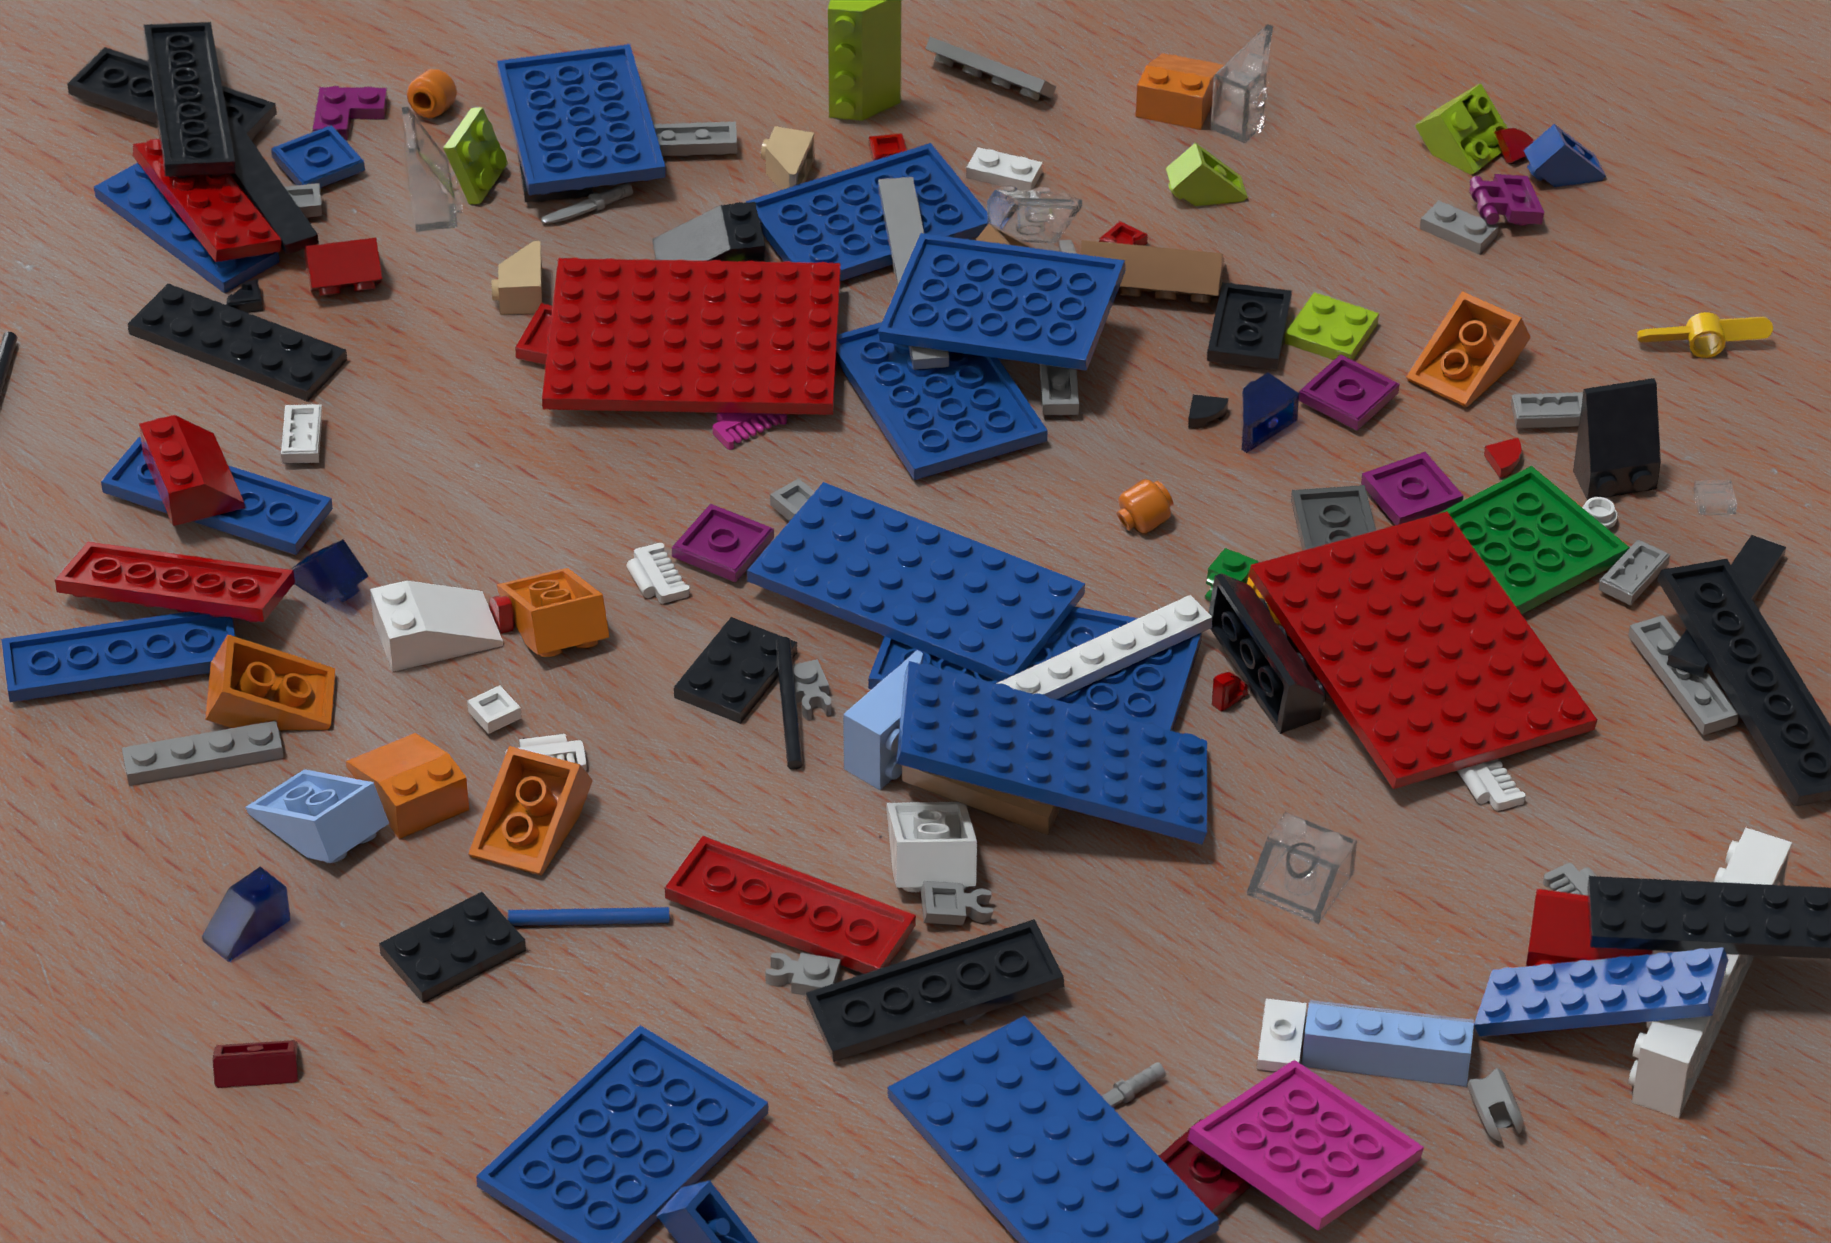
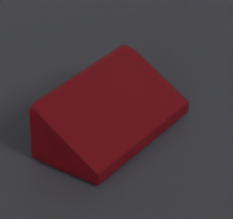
(255, 1063)

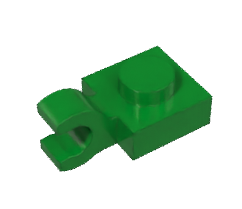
(1230, 564)

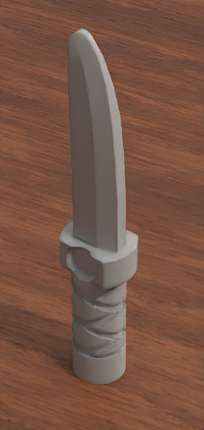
(594, 201)
(1125, 1090)

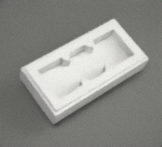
(301, 433)
(1281, 1034)

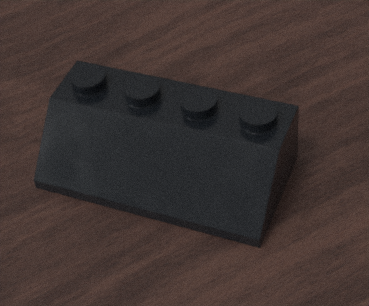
(1264, 655)

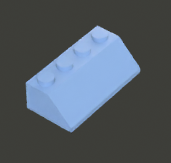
(1387, 1043)

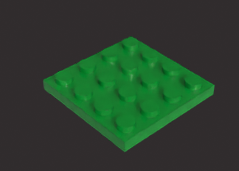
(1535, 538)

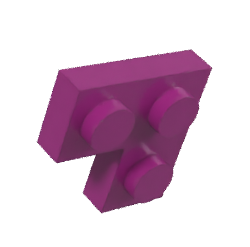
(341, 104)

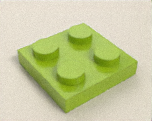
(475, 155)
(1331, 327)

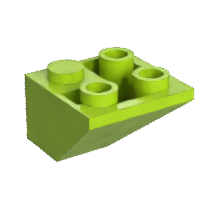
(1464, 130)

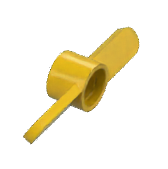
(1709, 323)

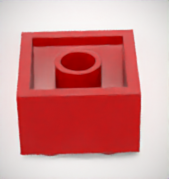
(343, 265)

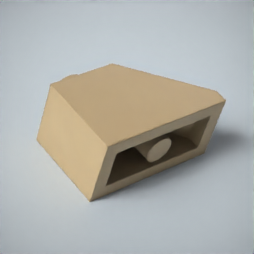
(788, 156)
(519, 281)

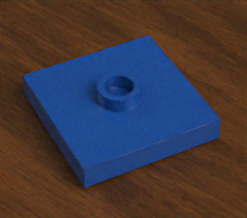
(318, 158)

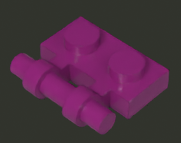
(1507, 196)

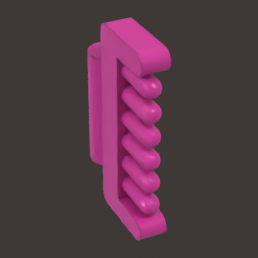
(730, 423)

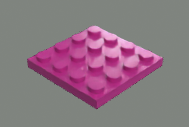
(1305, 1144)

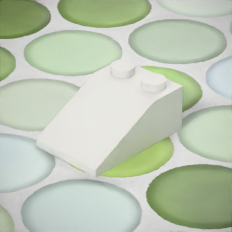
(431, 623)
(931, 844)

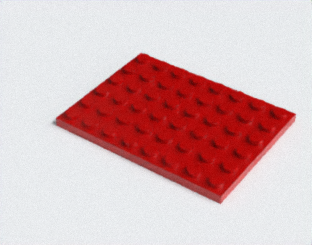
(693, 336)
(1421, 649)

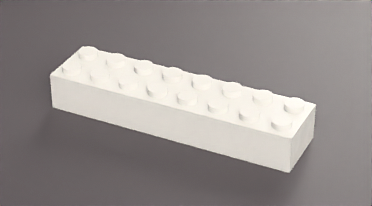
(1678, 1048)

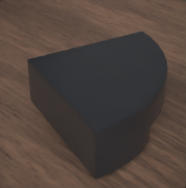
(247, 298)
(1206, 409)

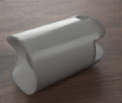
(1495, 1103)

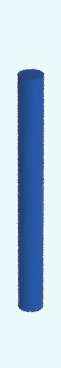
(589, 916)

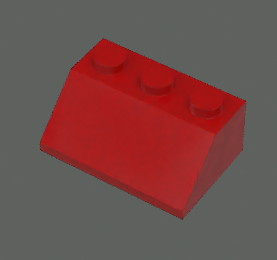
(188, 470)
(1562, 931)

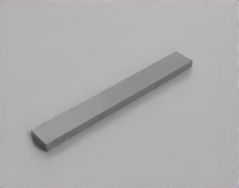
(903, 230)

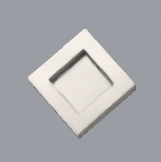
(494, 709)

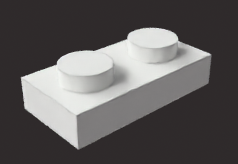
(1004, 169)

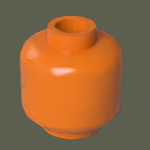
(431, 93)
(1144, 506)

